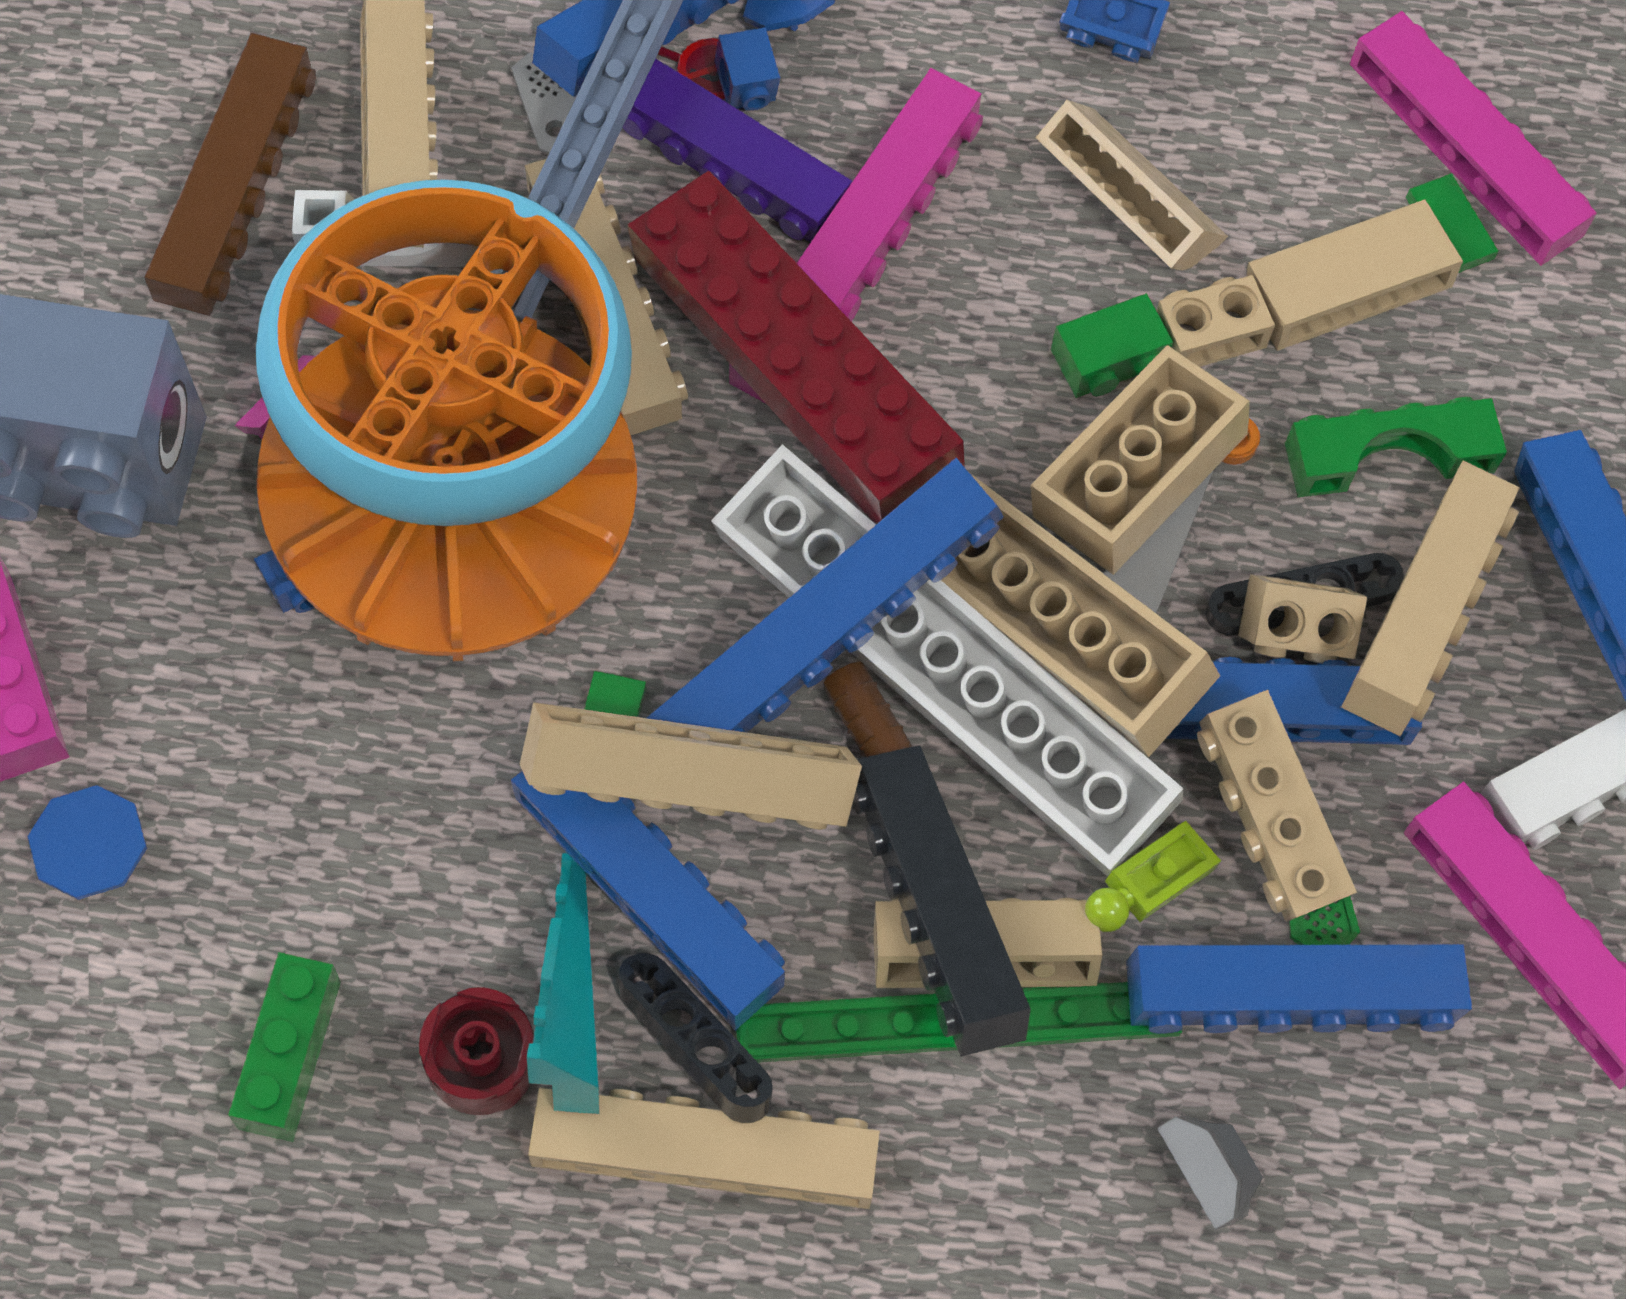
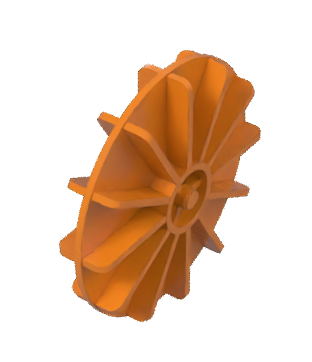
(434, 584)

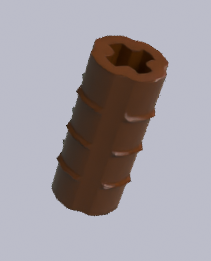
(865, 710)

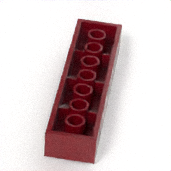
(793, 346)

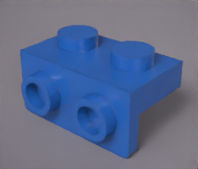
(1125, 25)

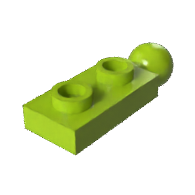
(1151, 878)

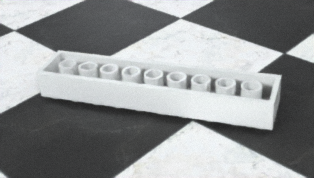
(963, 675)

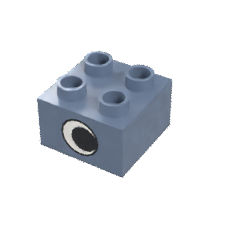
(94, 416)

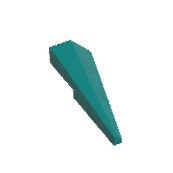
(564, 1020)

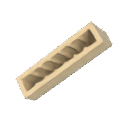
(1130, 186)
(1355, 273)

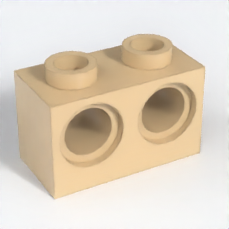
(1217, 333)
(1304, 609)

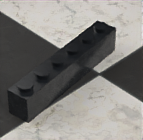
(940, 903)

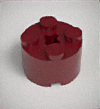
(460, 1026)

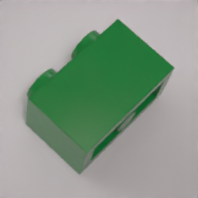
(1109, 345)

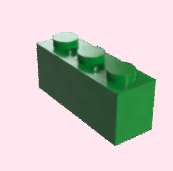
(285, 1047)

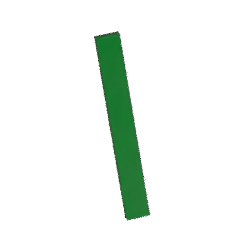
(912, 1024)

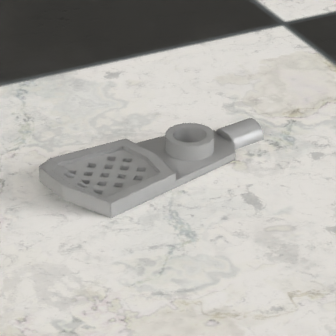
(542, 112)

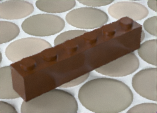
(231, 175)

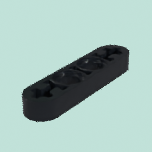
(1337, 571)
(701, 1032)

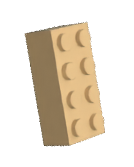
(1140, 459)

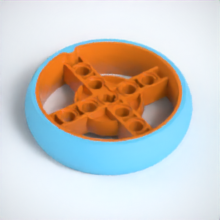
(443, 351)

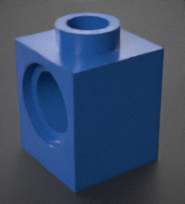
(747, 69)

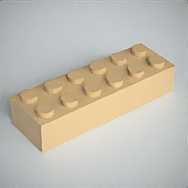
(1083, 628)

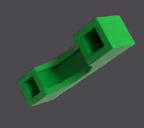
(1328, 450)

